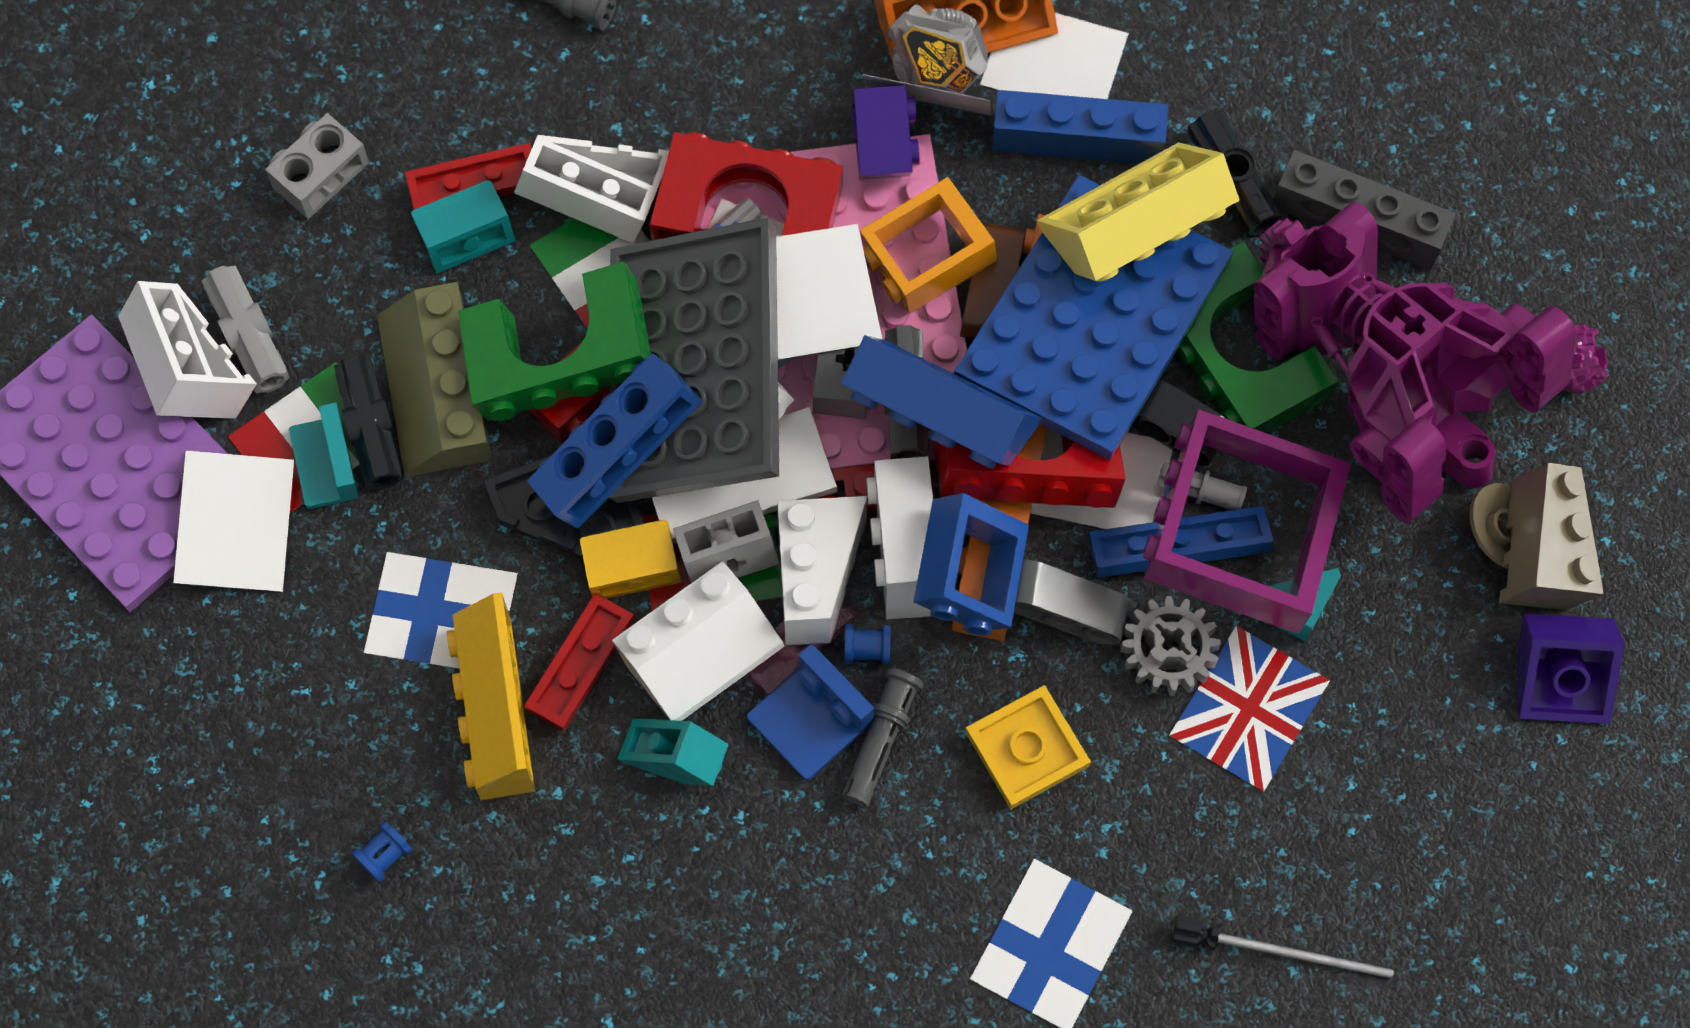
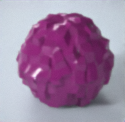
(1588, 361)

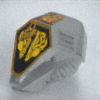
(938, 49)

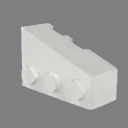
(593, 183)
(178, 357)
(903, 506)
(816, 559)

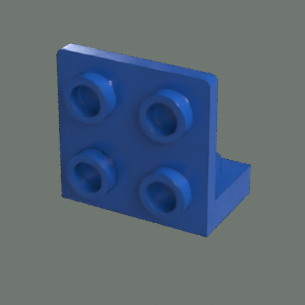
(812, 714)

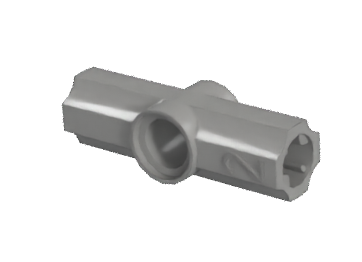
(245, 328)

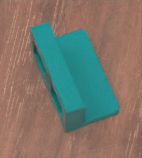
(463, 226)
(323, 460)

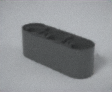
(1071, 603)

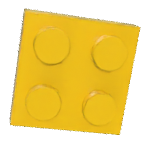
(1027, 747)

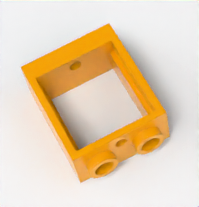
(976, 256)

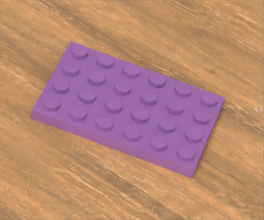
(99, 459)

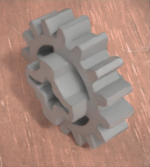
(1181, 658)

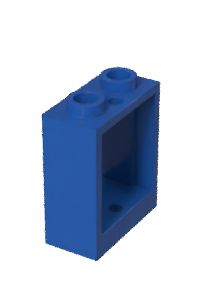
(1007, 536)

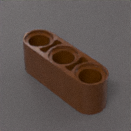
(990, 283)

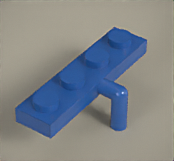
(1198, 538)

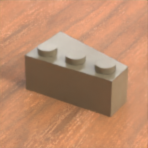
(1551, 541)

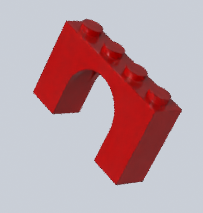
(704, 166)
(1072, 478)

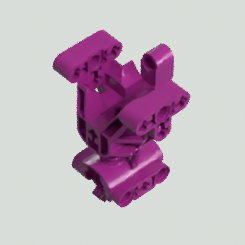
(1414, 352)

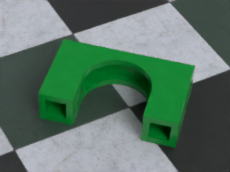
(606, 357)
(1251, 397)

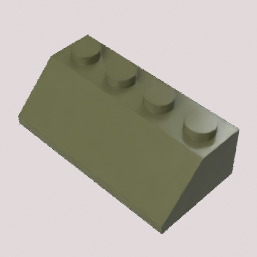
(431, 383)

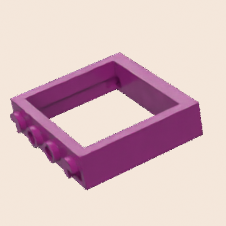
(1225, 588)

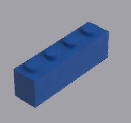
(1078, 127)

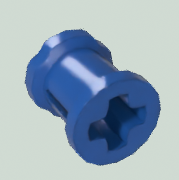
(867, 644)
(385, 837)

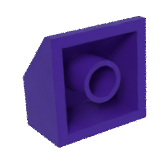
(1568, 668)

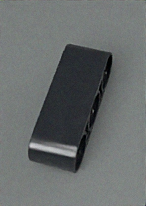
(1166, 412)

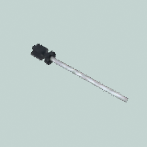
(1190, 932)

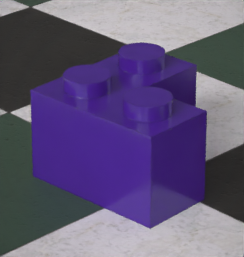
(882, 132)

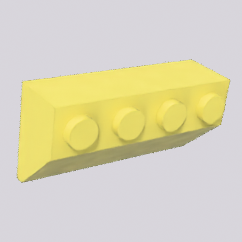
(1140, 210)

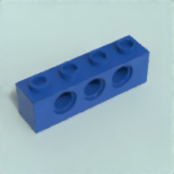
(635, 439)

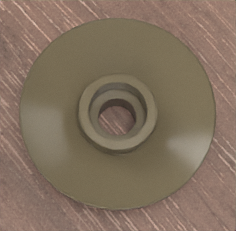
(1489, 520)

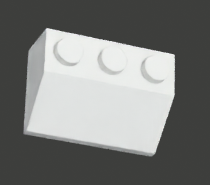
(698, 643)

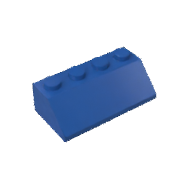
(940, 401)

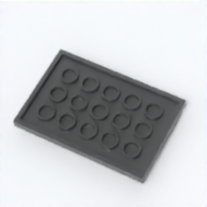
(715, 322)

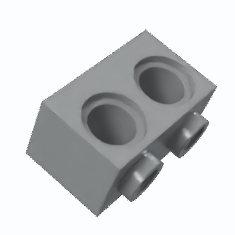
(325, 171)

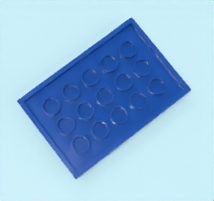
(1087, 347)

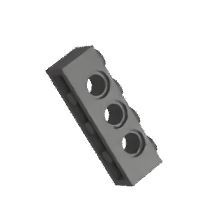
(1405, 224)

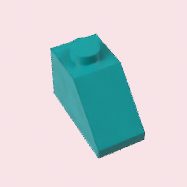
(674, 750)

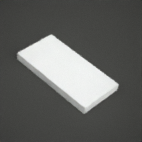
(802, 475)

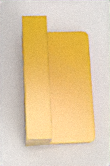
(630, 560)

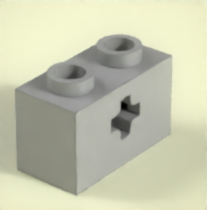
(732, 536)

